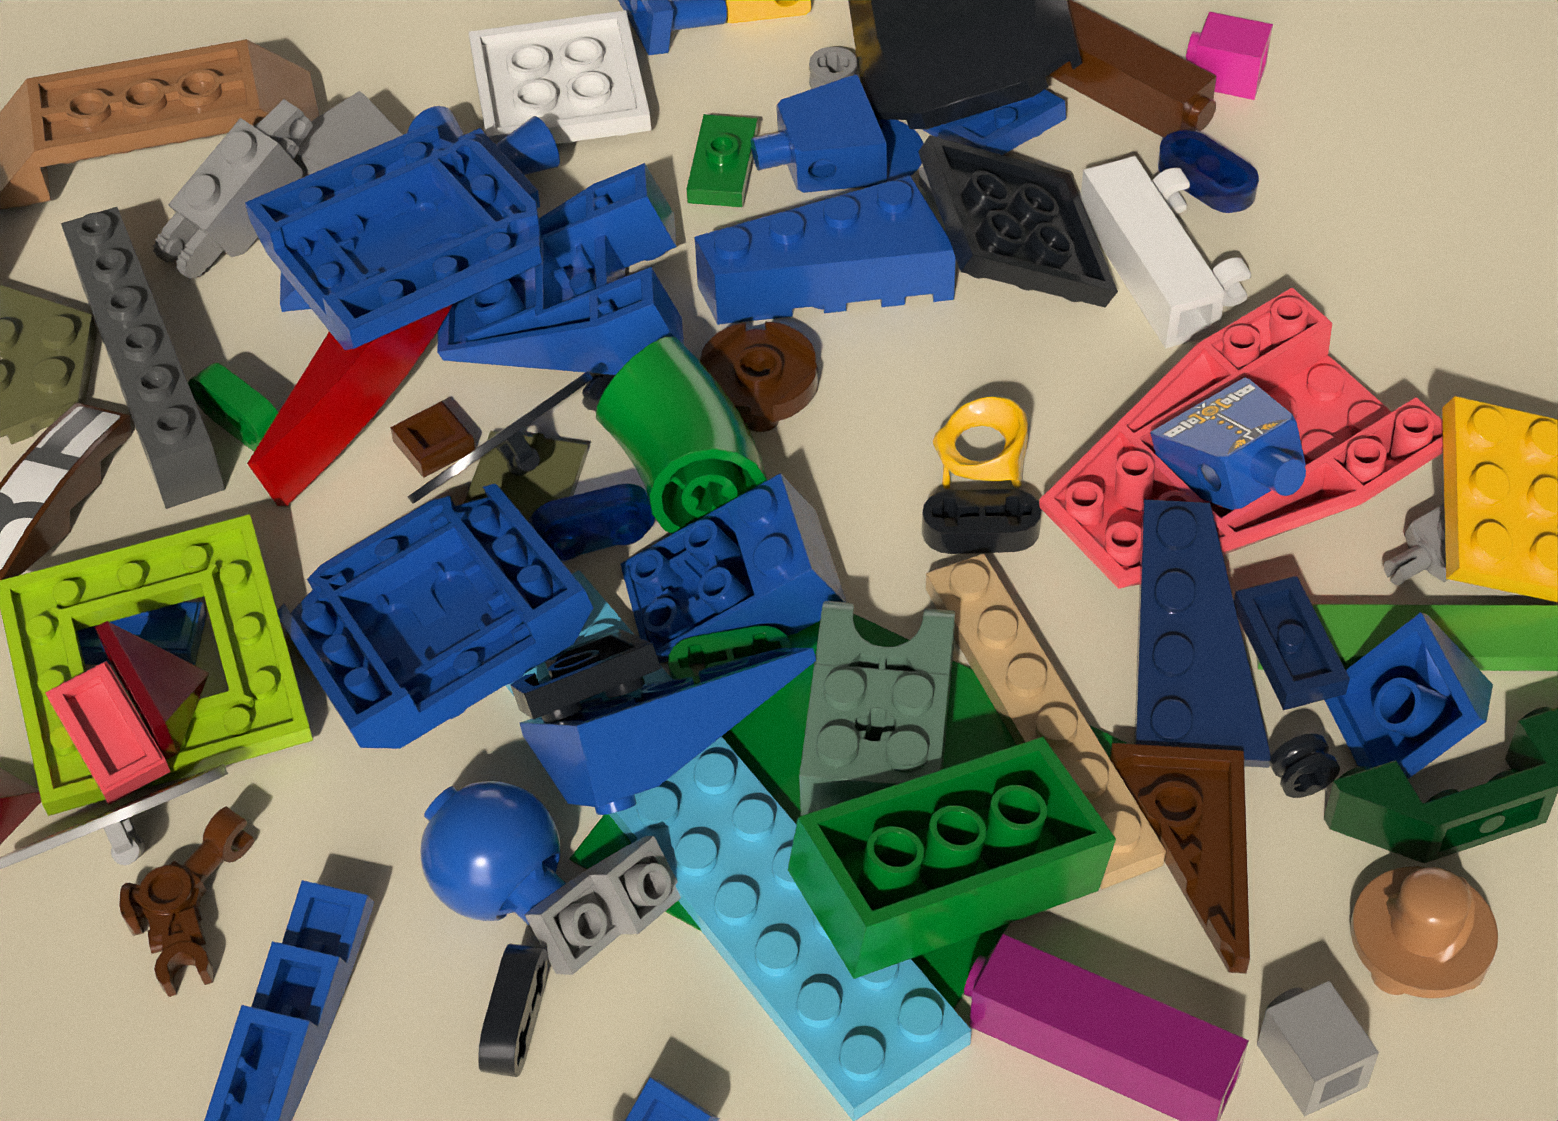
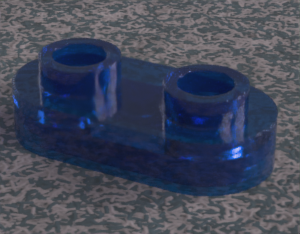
(1213, 171)
(594, 520)

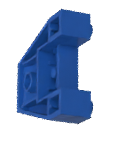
(577, 304)

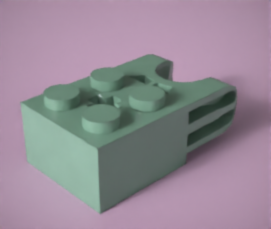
(874, 708)

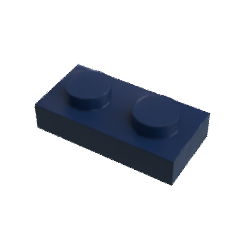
(1290, 643)

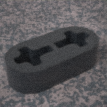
(981, 521)
(513, 1010)

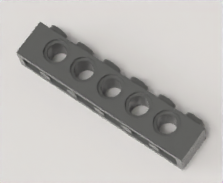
(143, 358)

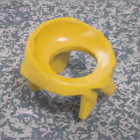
(992, 412)

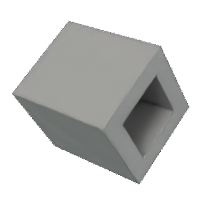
(1316, 1047)

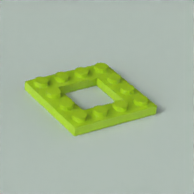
(211, 561)

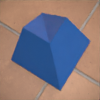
(1411, 699)

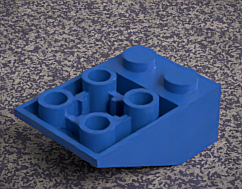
(735, 569)

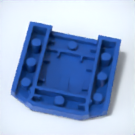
(398, 232)
(434, 616)

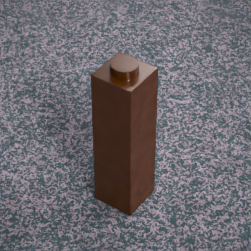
(1137, 77)

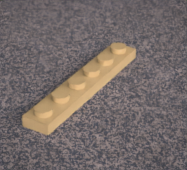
(1038, 704)

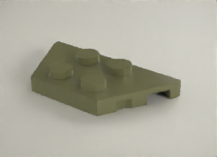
(42, 361)

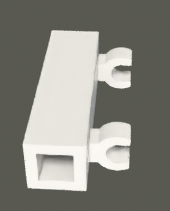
(1154, 253)

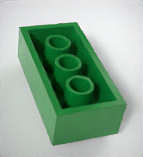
(949, 855)

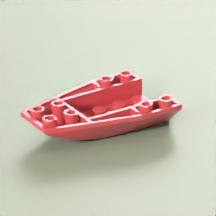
(1345, 433)

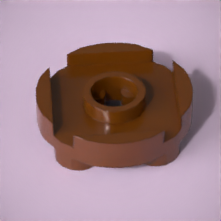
(766, 398)

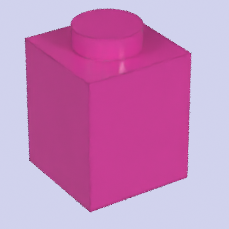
(1233, 51)

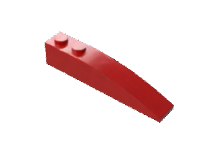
(334, 403)

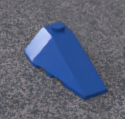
(634, 745)

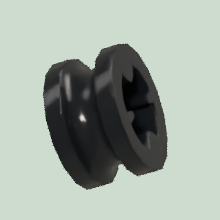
(1304, 765)

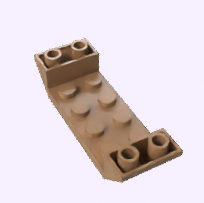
(139, 107)

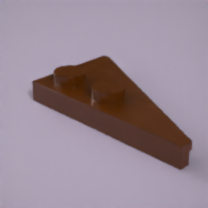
(1200, 818)

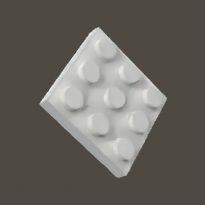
(567, 72)

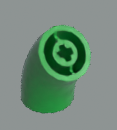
(680, 434)

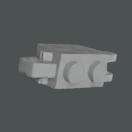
(212, 202)

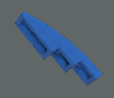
(292, 1009)

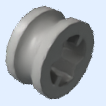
(831, 59)

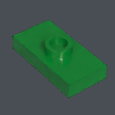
(722, 161)

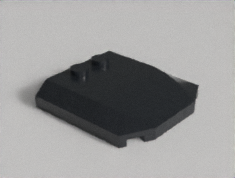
(957, 56)

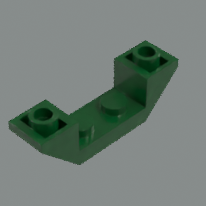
(1386, 812)

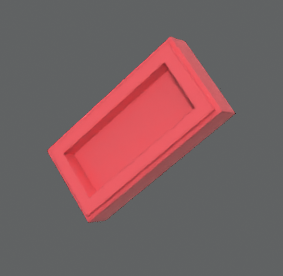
(108, 732)

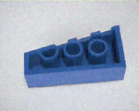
(828, 254)

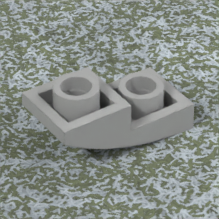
(603, 902)

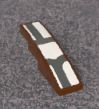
(52, 480)

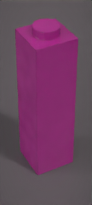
(1104, 1031)

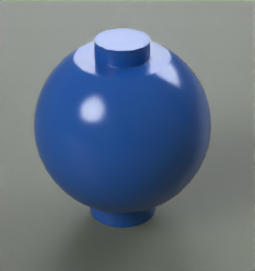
(490, 850)

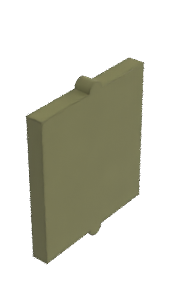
(551, 480)

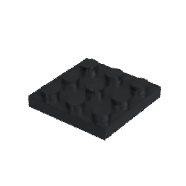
(1016, 222)

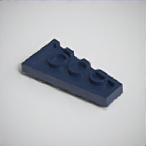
(1190, 645)

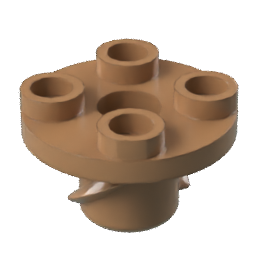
(1424, 932)

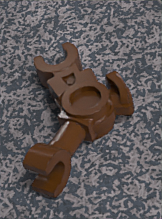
(173, 896)

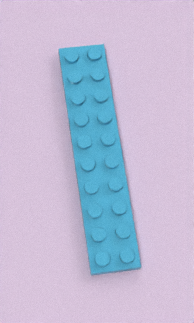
(733, 879)

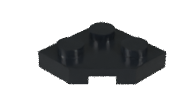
(602, 664)

